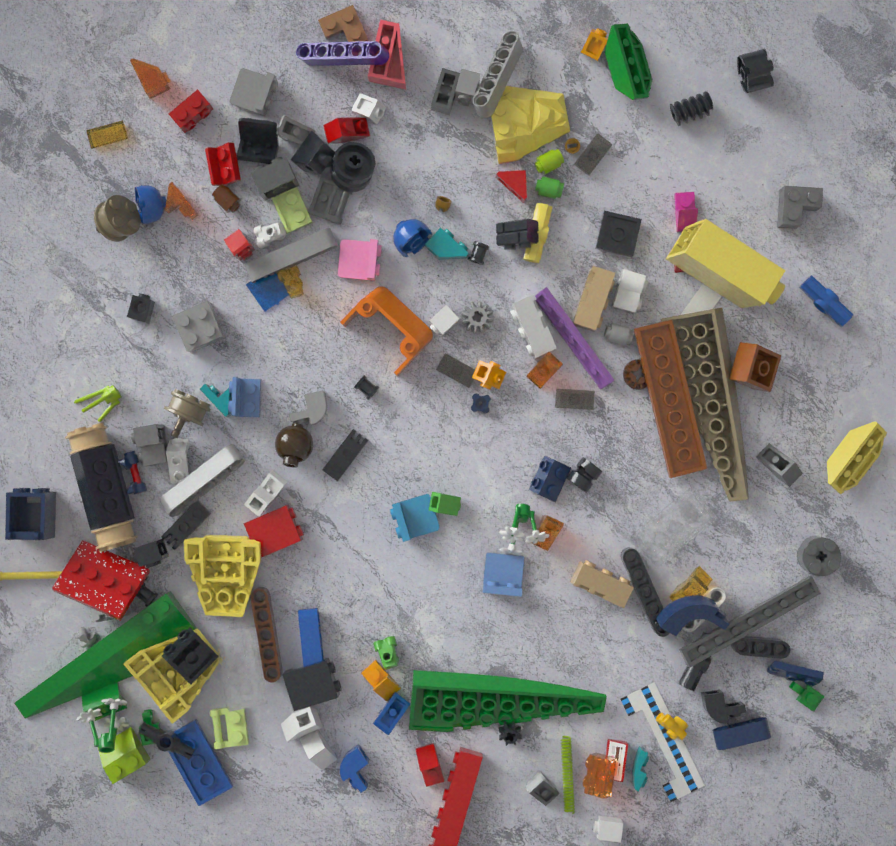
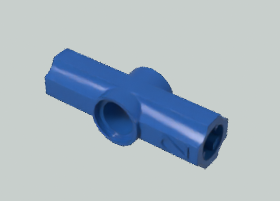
(826, 301)

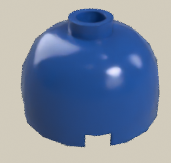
(150, 203)
(411, 236)

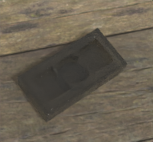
(593, 154)
(456, 370)
(574, 399)

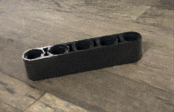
(639, 584)

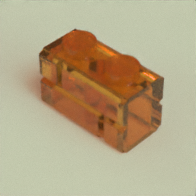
(599, 775)

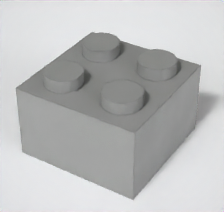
(198, 326)

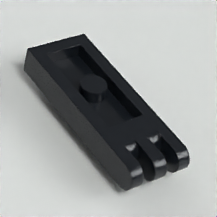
(344, 456)
(186, 524)

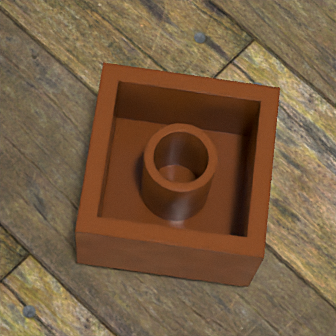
(755, 367)

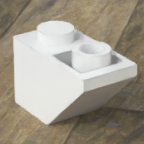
(301, 723)

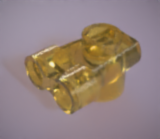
(291, 278)

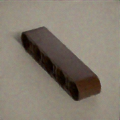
(268, 624)

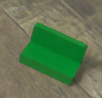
(94, 700)

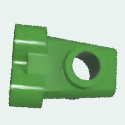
(385, 648)

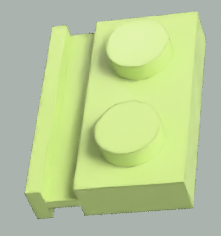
(292, 210)

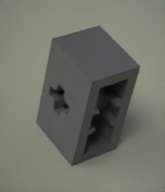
(445, 91)

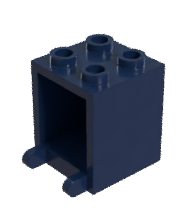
(30, 520)

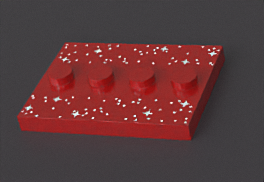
(101, 580)

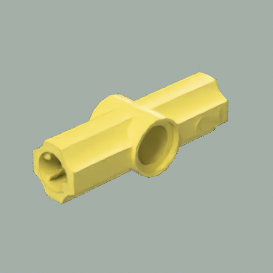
(542, 215)

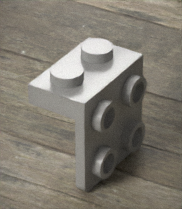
(254, 91)

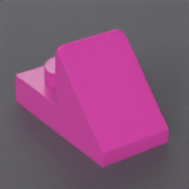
(685, 210)

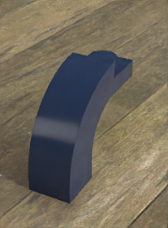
(690, 608)

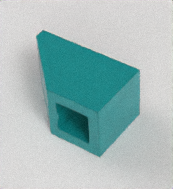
(445, 247)

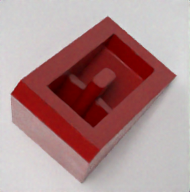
(515, 182)

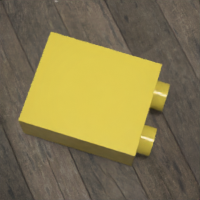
(727, 265)

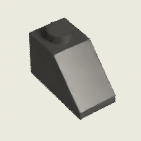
(779, 464)

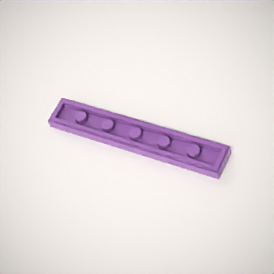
(573, 338)

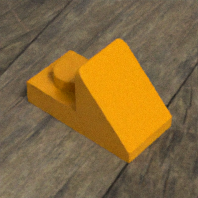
(380, 680)

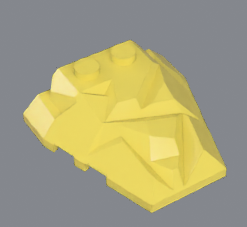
(527, 121)
(223, 571)
(163, 682)

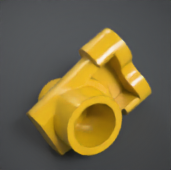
(675, 726)

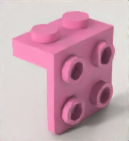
(359, 259)

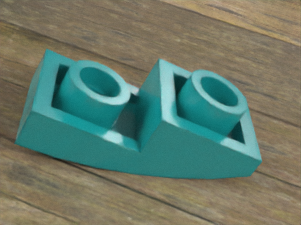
(638, 774)

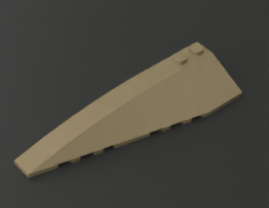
(713, 395)

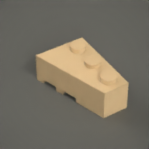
(594, 298)
(602, 583)

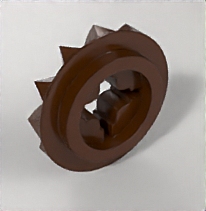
(630, 379)

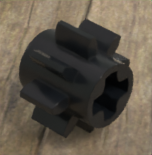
(505, 735)

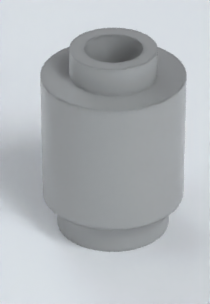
(618, 334)

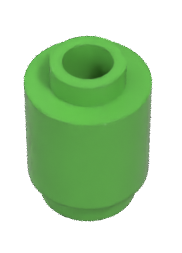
(549, 187)

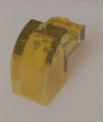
(695, 585)

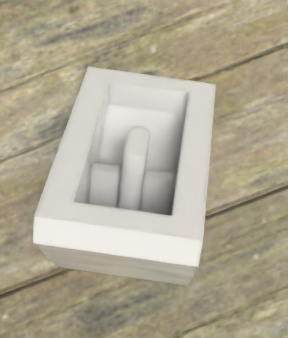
(318, 749)

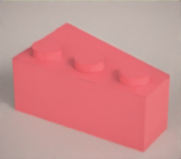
(392, 71)

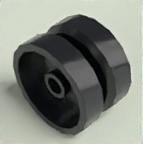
(352, 167)

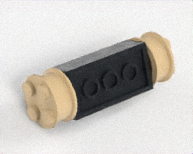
(101, 486)

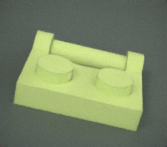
(236, 727)

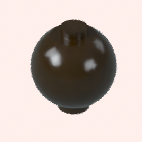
(293, 445)

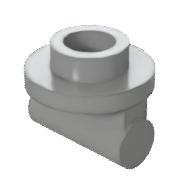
(86, 639)

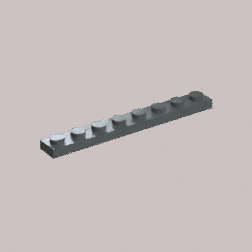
(749, 621)

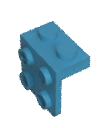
(414, 517)

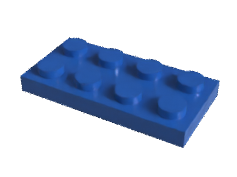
(204, 771)

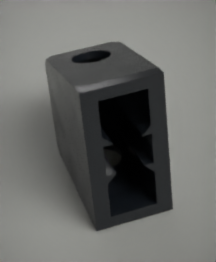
(313, 155)

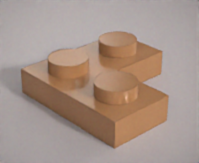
(343, 21)

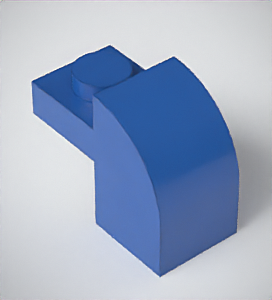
(351, 764)

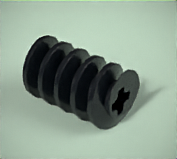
(691, 107)

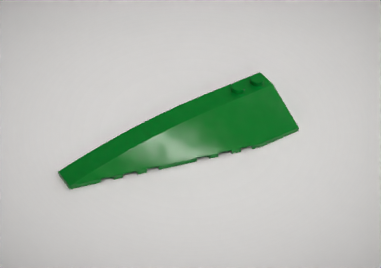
(104, 660)
(470, 700)

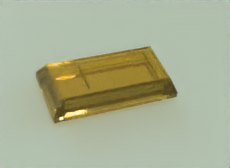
(107, 134)

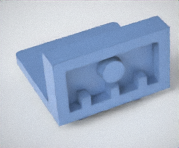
(245, 397)
(503, 574)

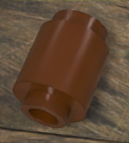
(226, 198)

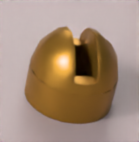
(572, 150)
(443, 203)

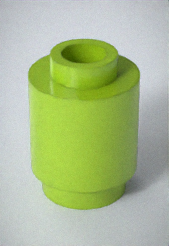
(549, 161)

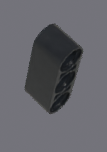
(769, 650)

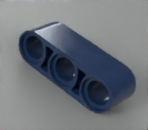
(741, 733)

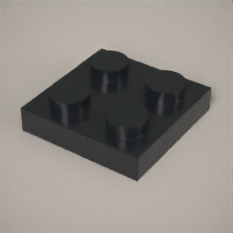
(618, 233)

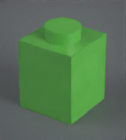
(445, 503)

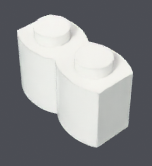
(629, 291)

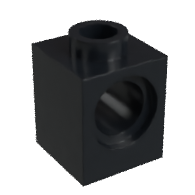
(144, 316)

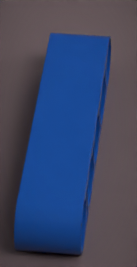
(310, 636)

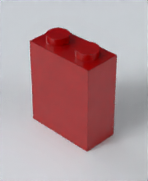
(275, 530)

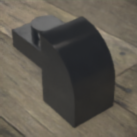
(715, 706)

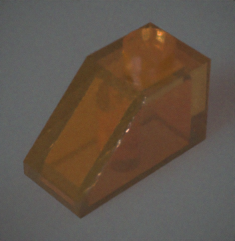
(151, 77)

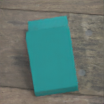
(221, 401)

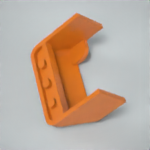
(416, 331)

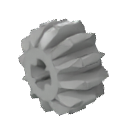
(482, 311)

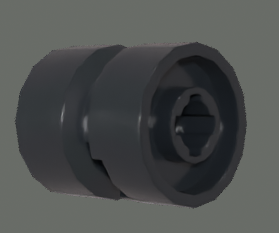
(584, 474)

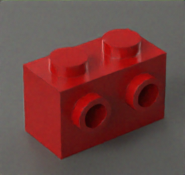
(191, 111)

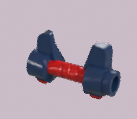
(130, 462)

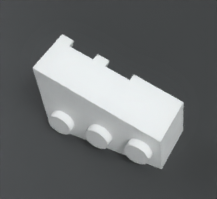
(532, 327)

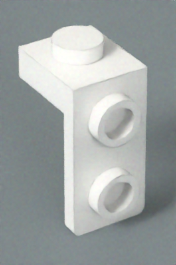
(177, 459)

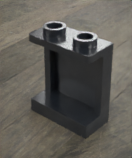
(312, 684)

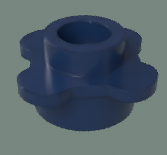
(484, 399)

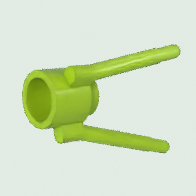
(109, 394)

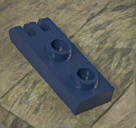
(794, 673)

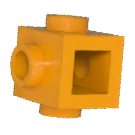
(489, 374)

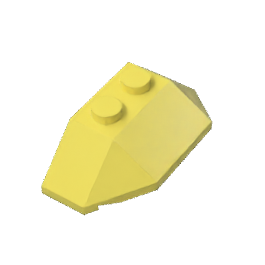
(855, 456)

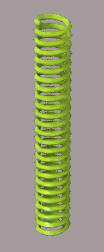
(567, 799)

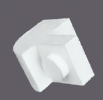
(265, 493)

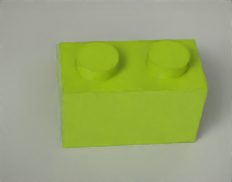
(126, 757)

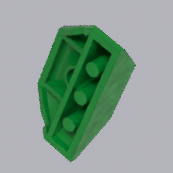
(628, 62)

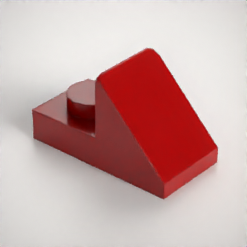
(429, 765)

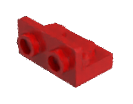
(223, 164)

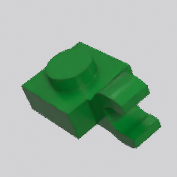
(807, 696)
(147, 717)

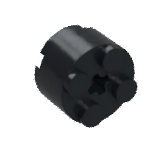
(755, 71)

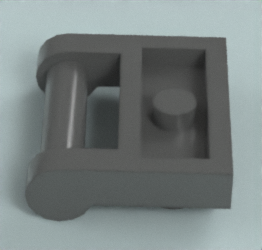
(324, 199)

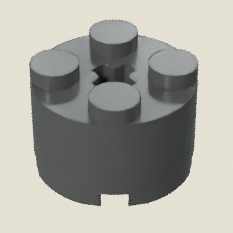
(828, 562)

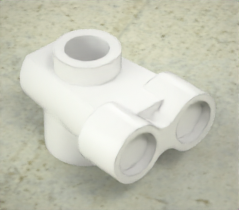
(269, 233)

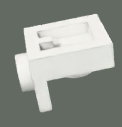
(369, 108)

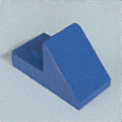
(391, 713)

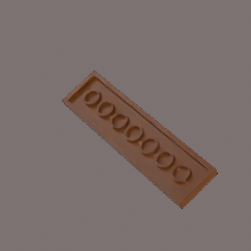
(670, 398)

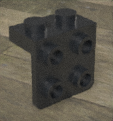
(257, 140)

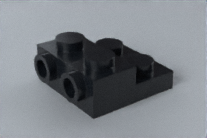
(189, 655)

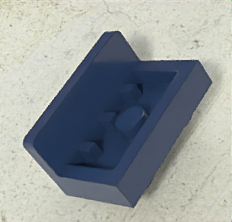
(549, 478)

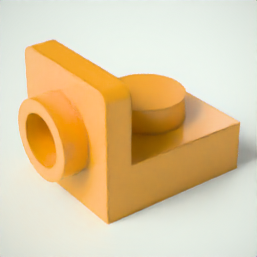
(595, 43)

